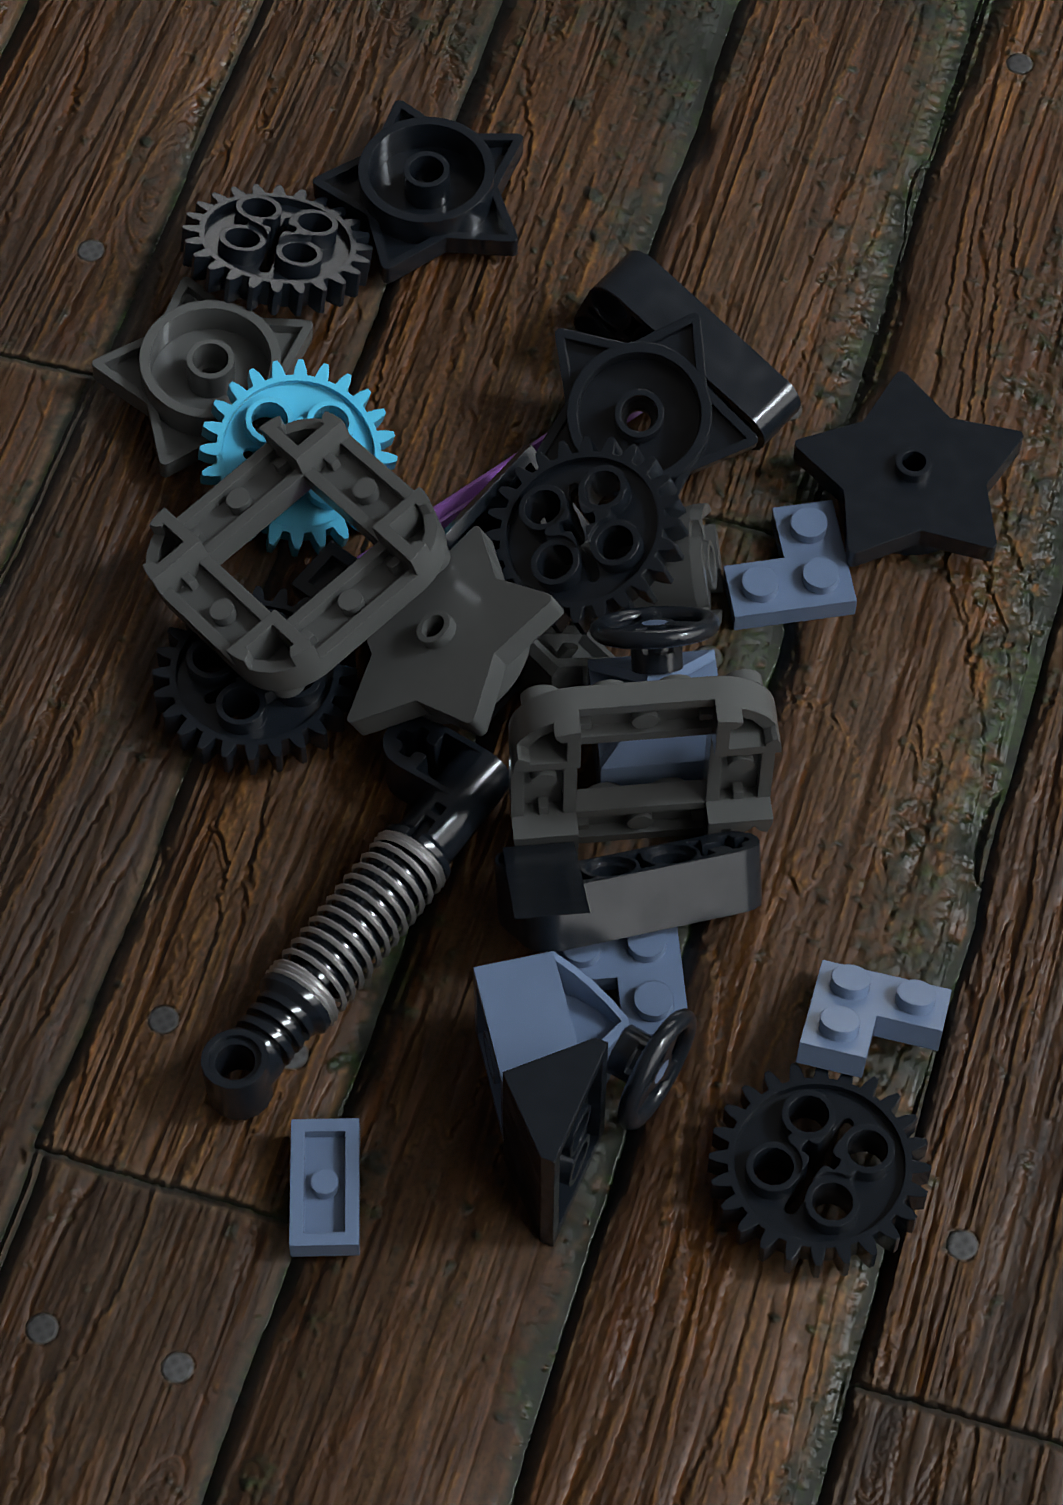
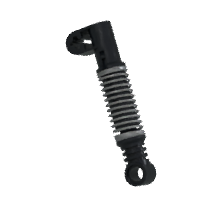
(407, 864)

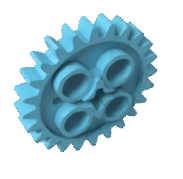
(293, 399)

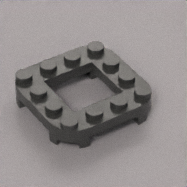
(262, 644)
(555, 722)

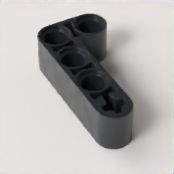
(644, 297)
(647, 891)

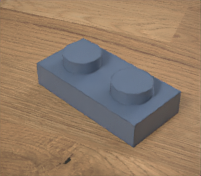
(325, 1187)

